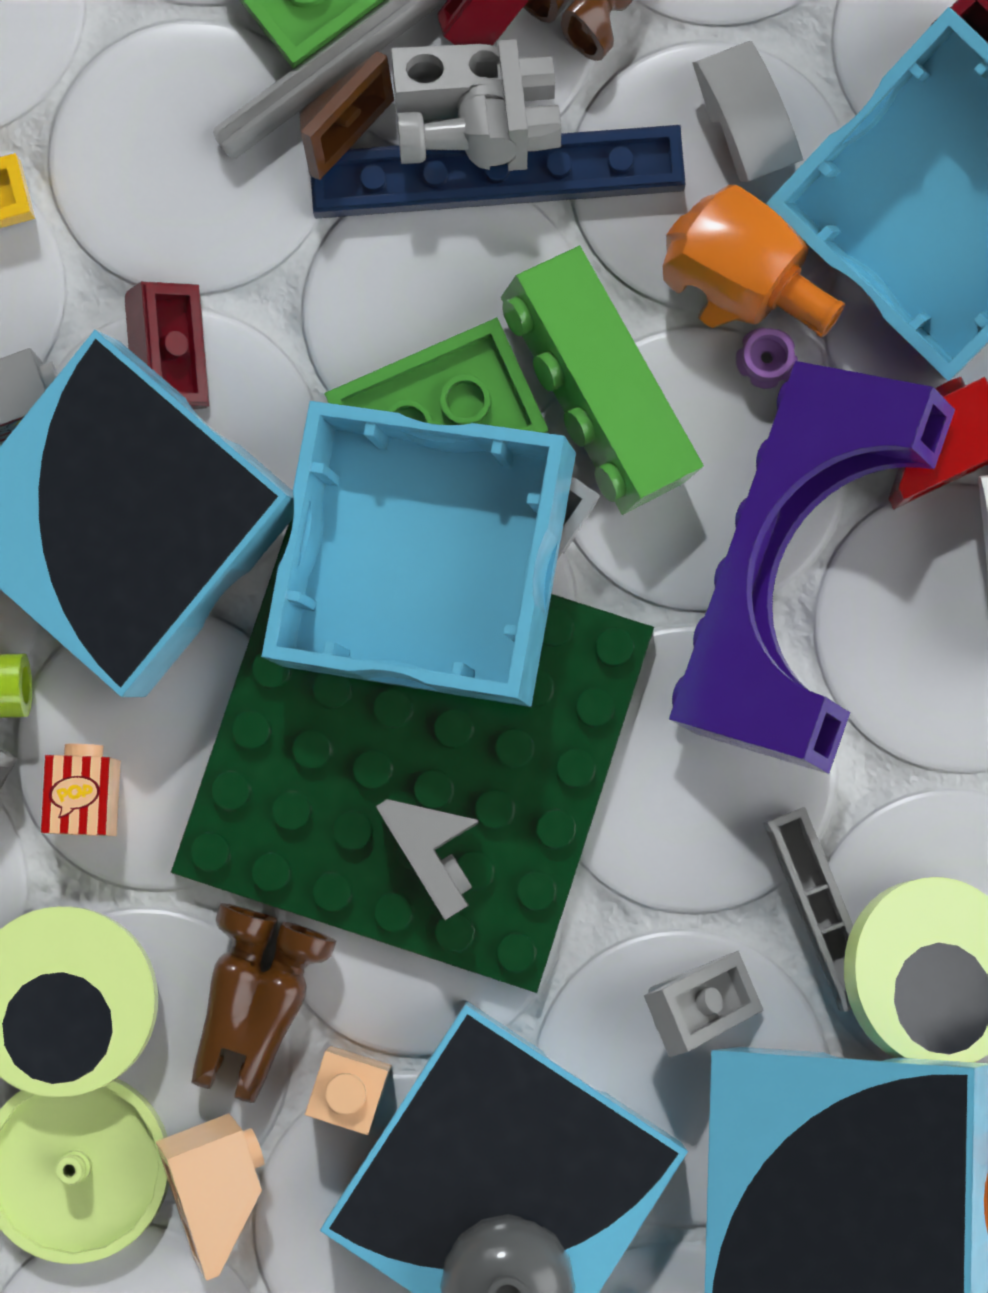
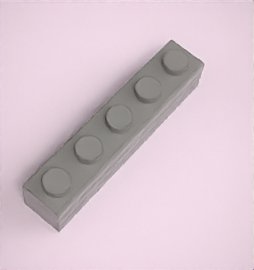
(814, 894)

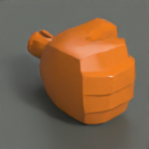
(744, 263)

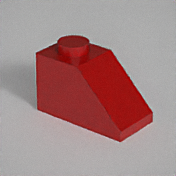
(963, 449)

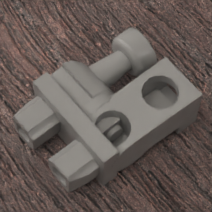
(484, 93)

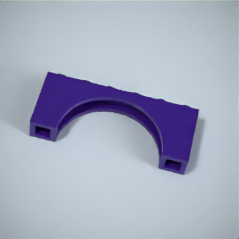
(824, 435)

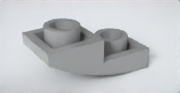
(750, 110)

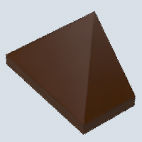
(344, 113)

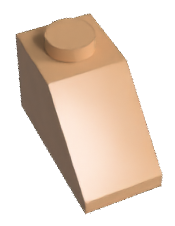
(213, 1186)

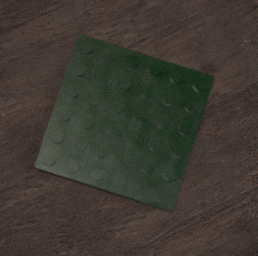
(313, 753)

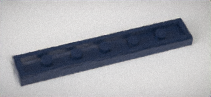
(582, 168)

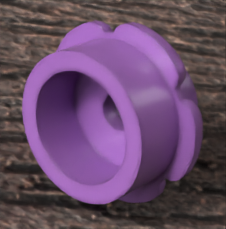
(766, 341)

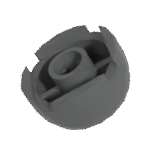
(507, 1257)

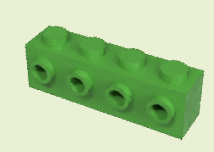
(599, 380)

